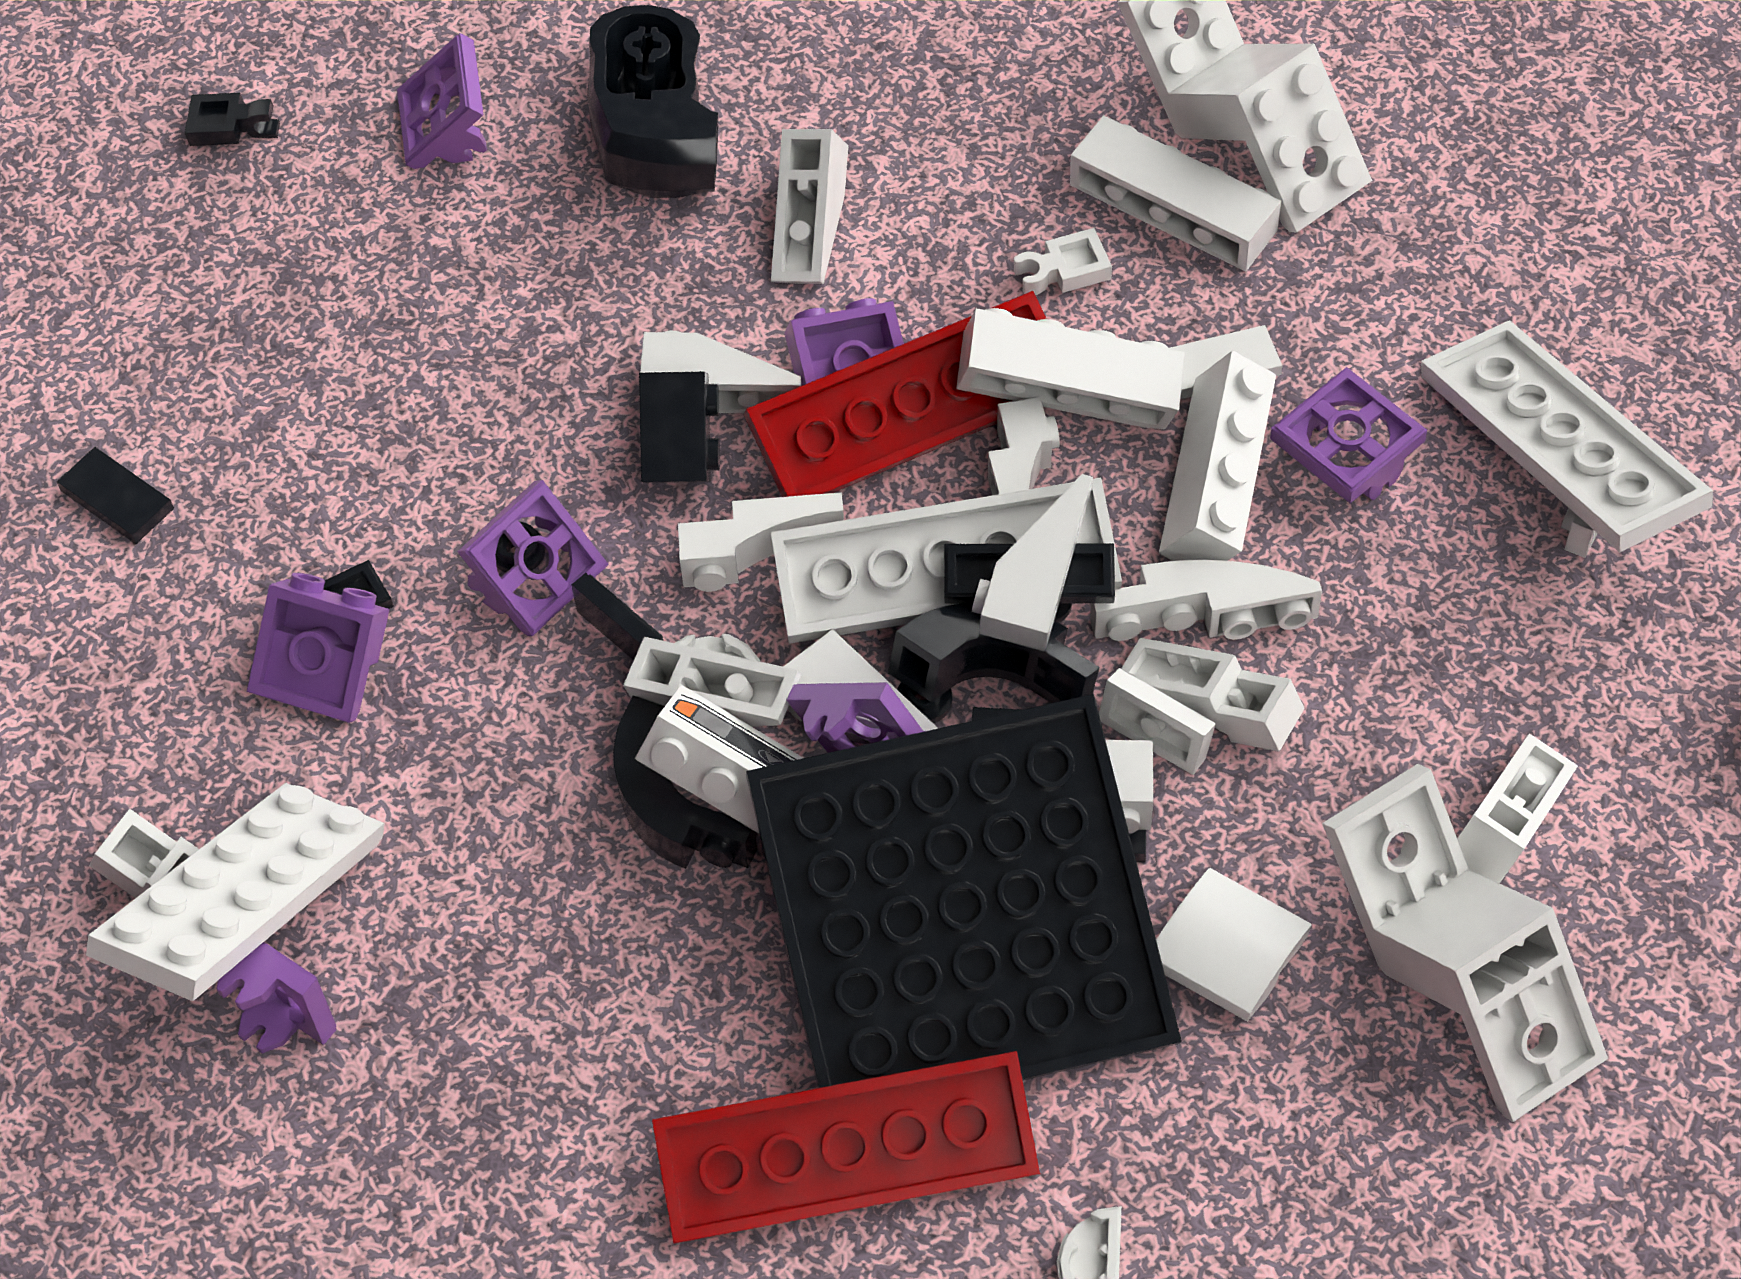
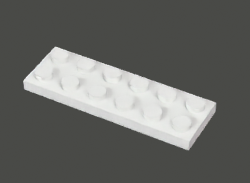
(1567, 436)
(892, 563)
(235, 891)

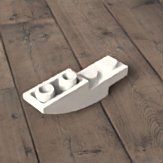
(1226, 594)

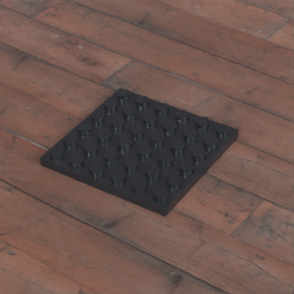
(964, 899)

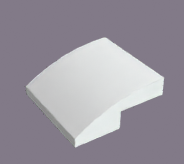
(1229, 943)

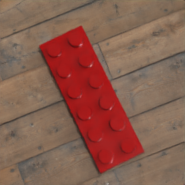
(875, 412)
(845, 1147)

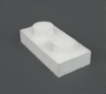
(1148, 714)

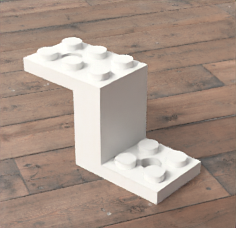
(1254, 94)
(1466, 942)

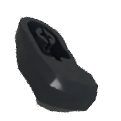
(647, 103)

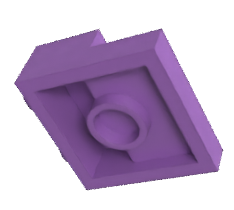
(835, 340)
(317, 646)

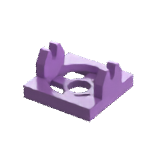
(447, 74)
(1318, 411)
(564, 534)
(833, 707)
(277, 998)

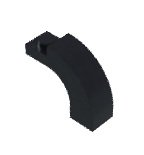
(947, 649)
(662, 815)

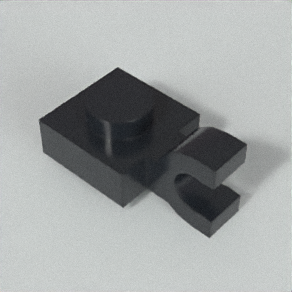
(223, 116)

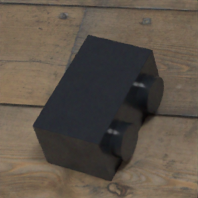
(677, 427)

